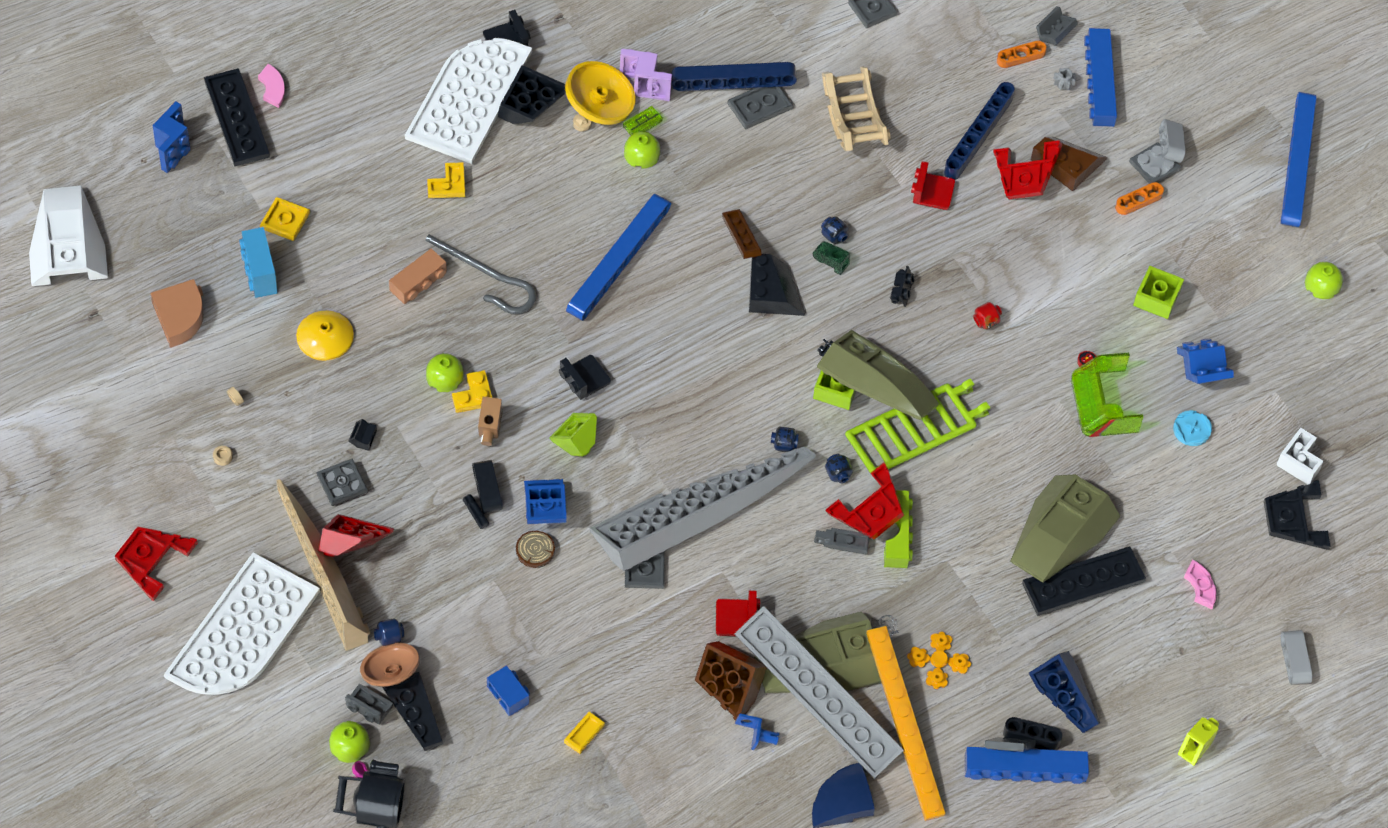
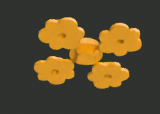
(939, 659)

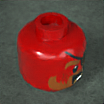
(987, 315)

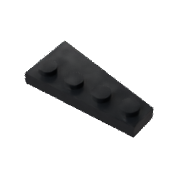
(415, 709)

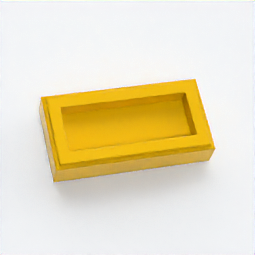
(584, 732)

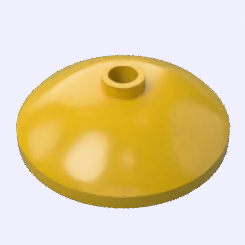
(325, 343)

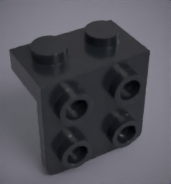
(513, 30)
(584, 376)

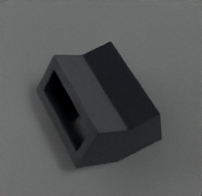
(363, 434)

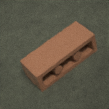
(418, 276)

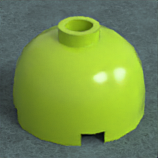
(642, 150)
(1324, 280)
(444, 372)
(349, 741)

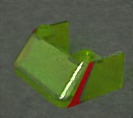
(1094, 414)

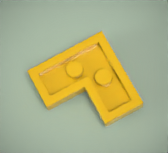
(450, 186)
(472, 398)

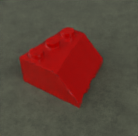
(349, 534)

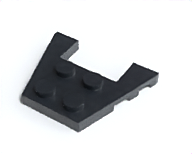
(1287, 516)

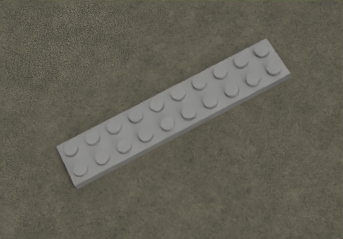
(819, 692)

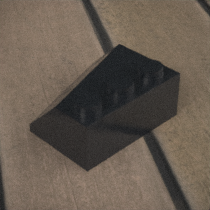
(529, 96)
(773, 288)

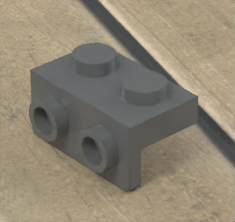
(1055, 26)
(368, 703)

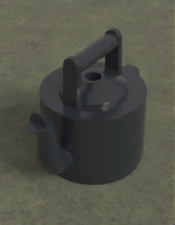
(377, 797)

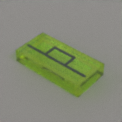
(643, 121)

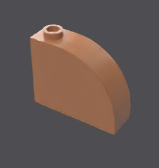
(179, 311)

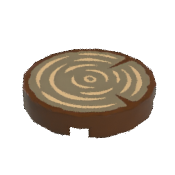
(535, 549)

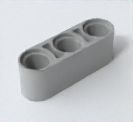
(1172, 140)
(1296, 657)

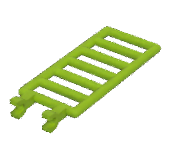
(953, 393)

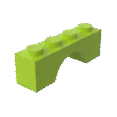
(897, 549)

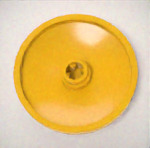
(600, 92)

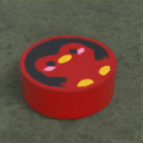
(1084, 357)

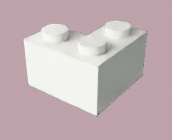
(1297, 457)

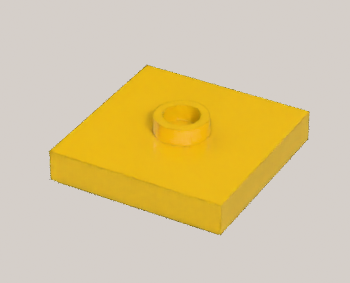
(285, 218)

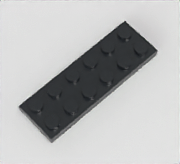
(236, 117)
(1085, 581)

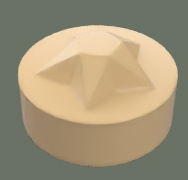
(581, 123)

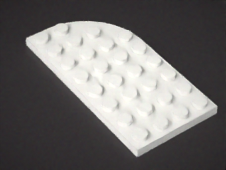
(467, 97)
(243, 629)

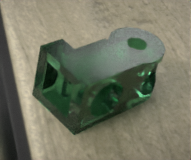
(832, 256)

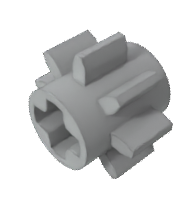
(1064, 78)

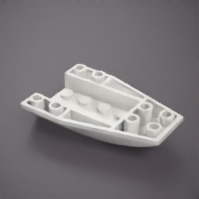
(66, 238)

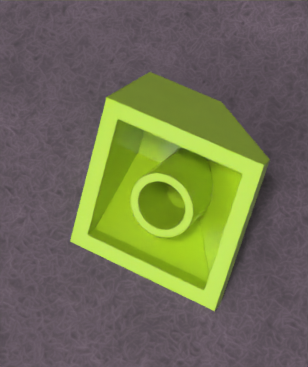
(576, 434)

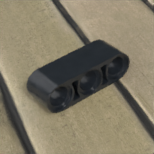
(487, 486)
(1042, 731)

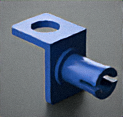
(759, 734)

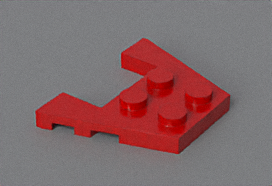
(1027, 178)
(874, 513)
(144, 551)

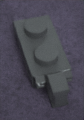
(843, 540)

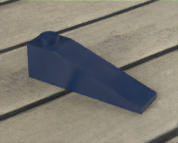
(1066, 689)

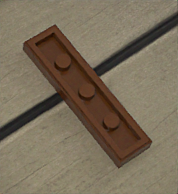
(741, 234)

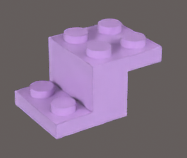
(643, 68)

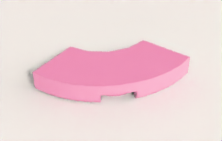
(274, 85)
(1202, 583)

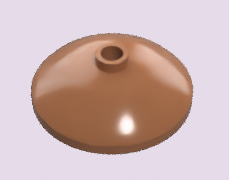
(389, 664)

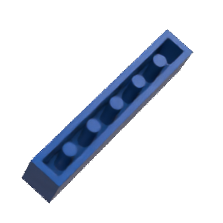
(1101, 77)
(1026, 765)

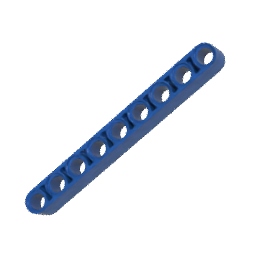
(1298, 159)
(618, 257)

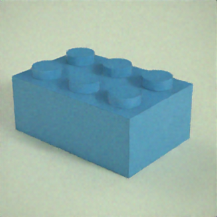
(258, 262)

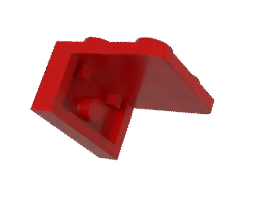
(932, 189)
(734, 613)

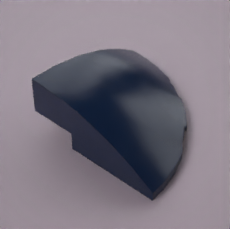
(843, 798)

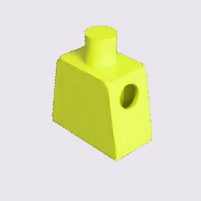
(1204, 734)

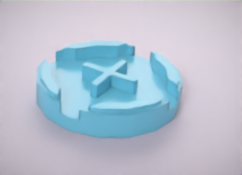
(1192, 428)

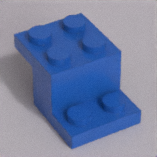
(171, 137)
(1205, 361)
(545, 501)

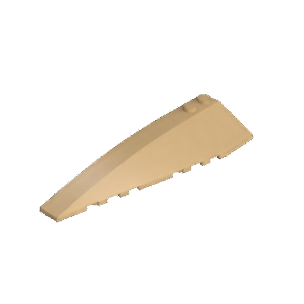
(327, 575)

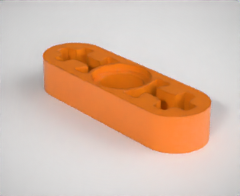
(1026, 48)
(1134, 204)

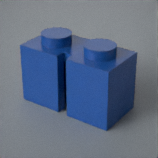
(506, 685)

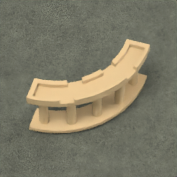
(838, 119)

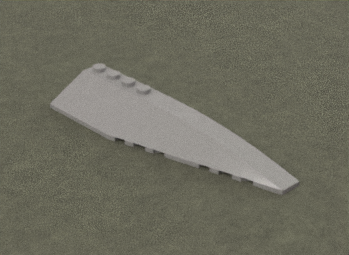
(672, 518)

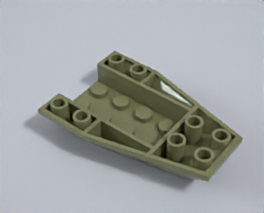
(877, 375)
(1063, 526)
(840, 649)

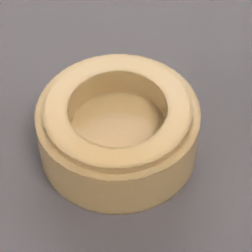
(235, 396)
(222, 455)

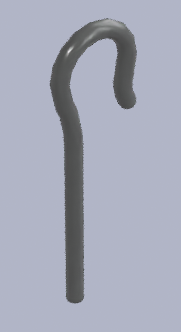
(492, 273)

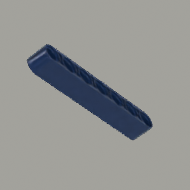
(733, 76)
(979, 130)

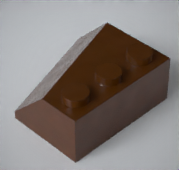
(1073, 162)
(730, 677)

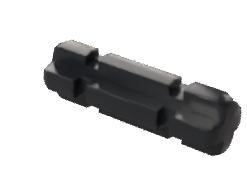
(475, 511)

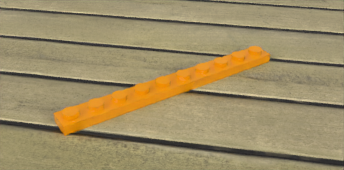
(905, 723)

